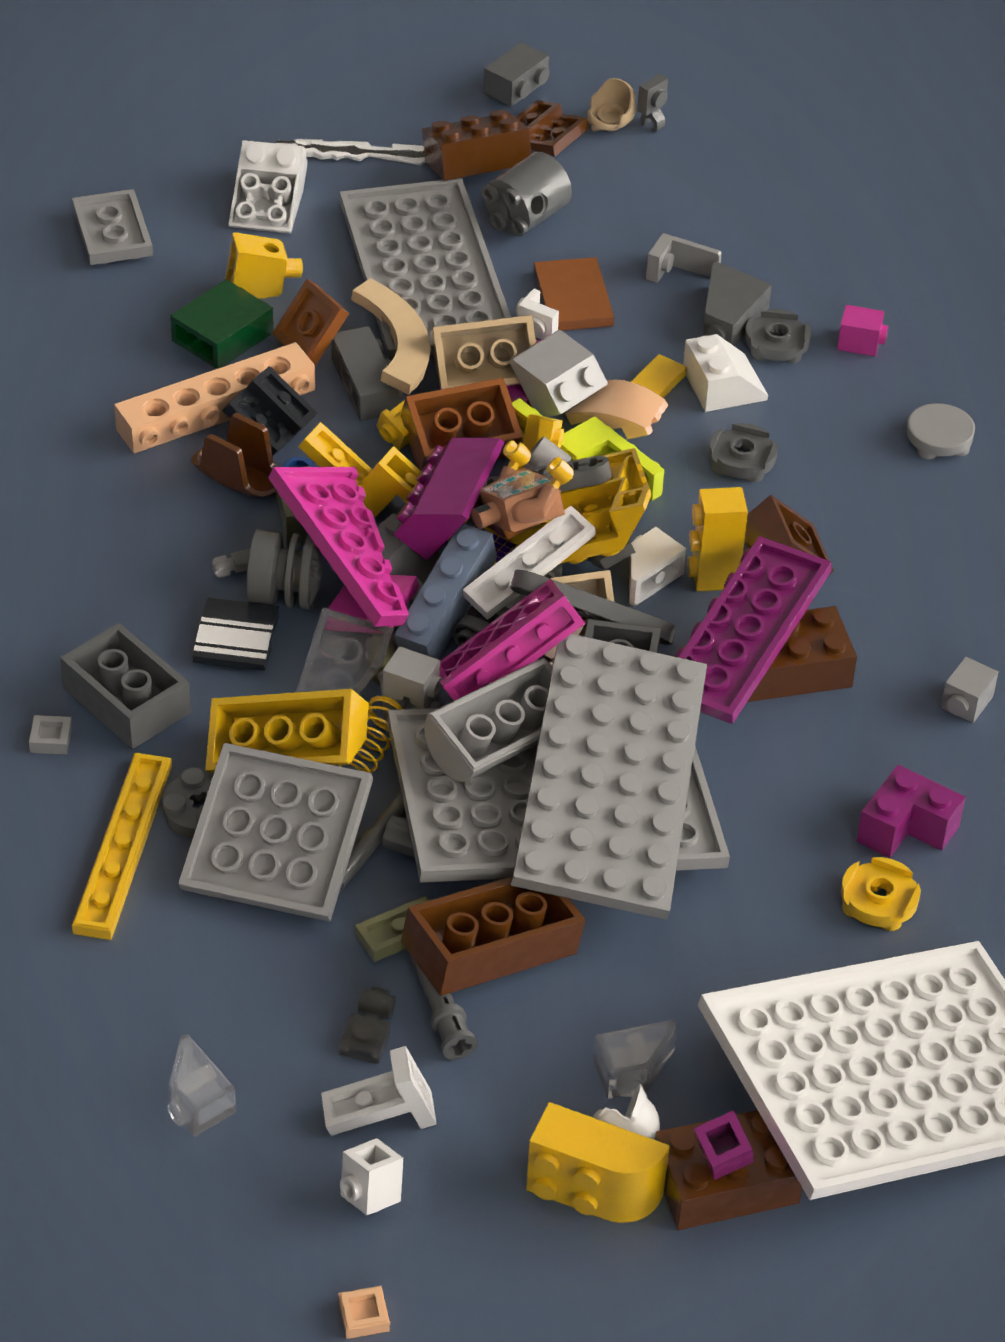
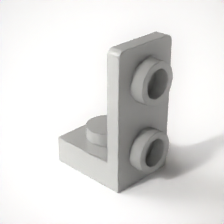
(682, 254)

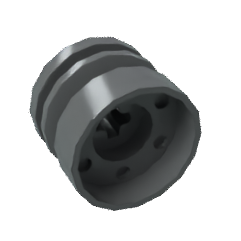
(282, 569)

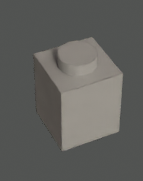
(969, 689)

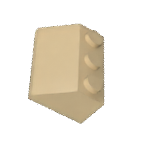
(480, 350)

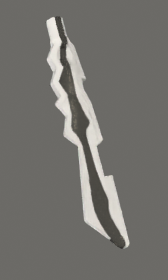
(358, 150)

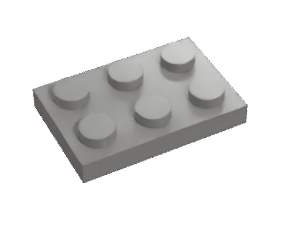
(112, 227)

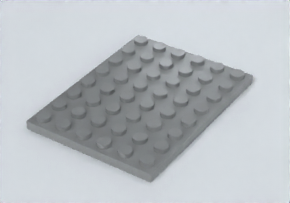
(476, 824)

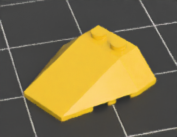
(609, 506)

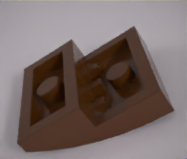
(550, 128)

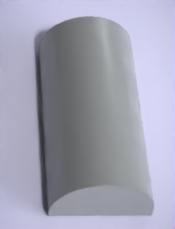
(489, 723)

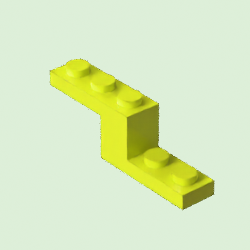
(596, 439)

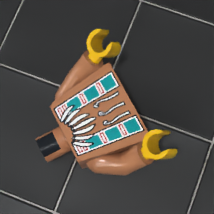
(522, 496)

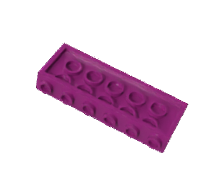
(752, 622)

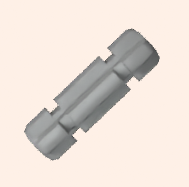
(236, 562)

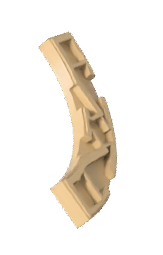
(406, 329)

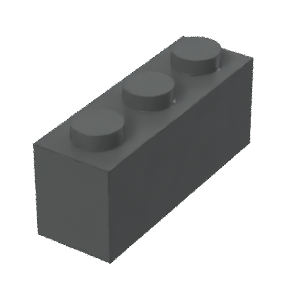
(360, 367)

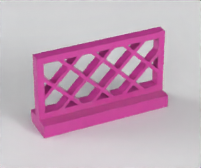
(510, 641)

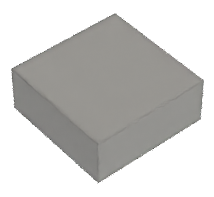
(50, 734)

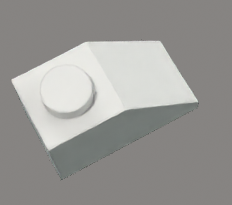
(654, 564)

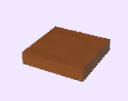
(311, 321)

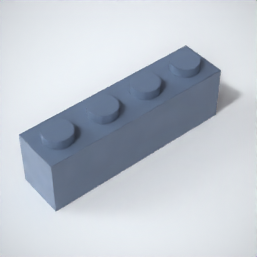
(441, 598)

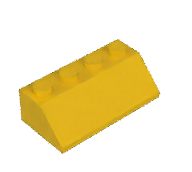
(302, 725)

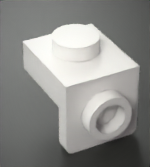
(544, 318)

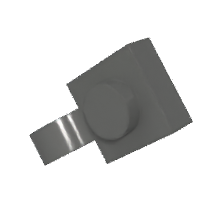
(651, 98)

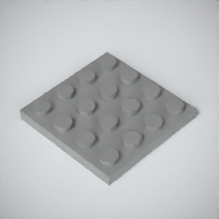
(276, 832)

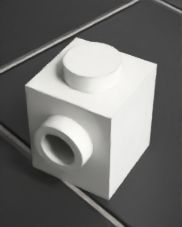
(371, 1176)

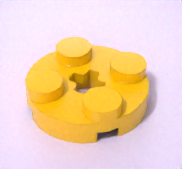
(876, 910)

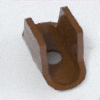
(241, 460)

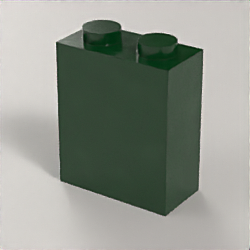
(222, 324)

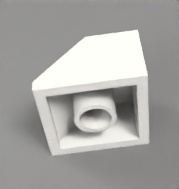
(721, 374)

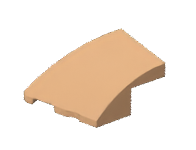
(621, 406)

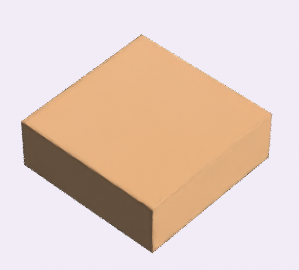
(363, 1312)

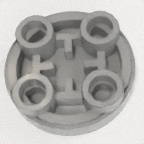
(940, 430)

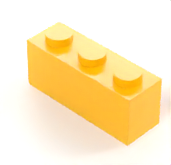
(717, 536)

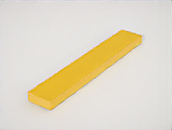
(122, 846)

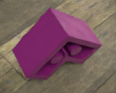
(910, 807)

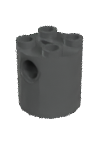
(527, 194)

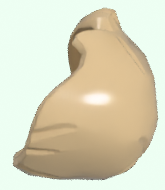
(612, 106)

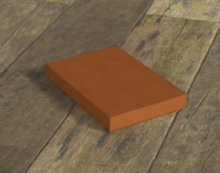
(575, 291)

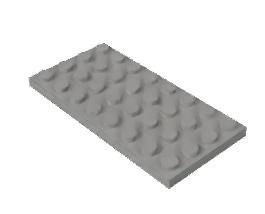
(425, 250)
(611, 776)

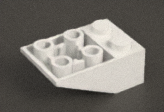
(268, 186)

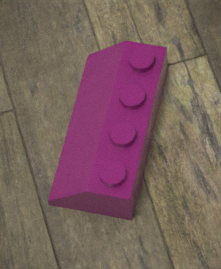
(446, 492)

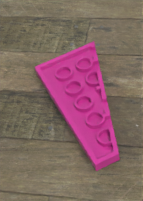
(346, 534)

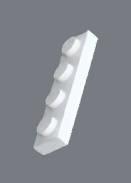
(536, 554)

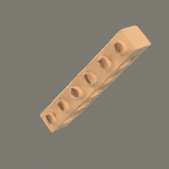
(200, 399)

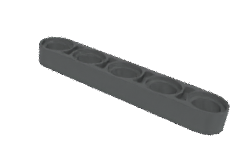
(593, 606)

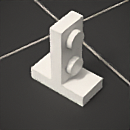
(381, 1097)

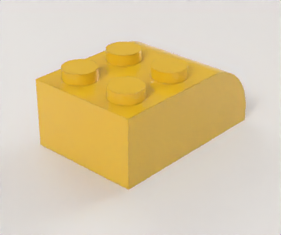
(595, 1166)

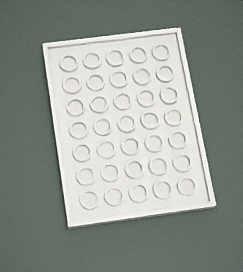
(873, 1065)

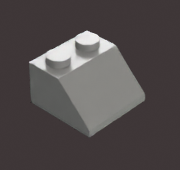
(557, 374)

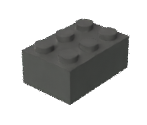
(125, 685)

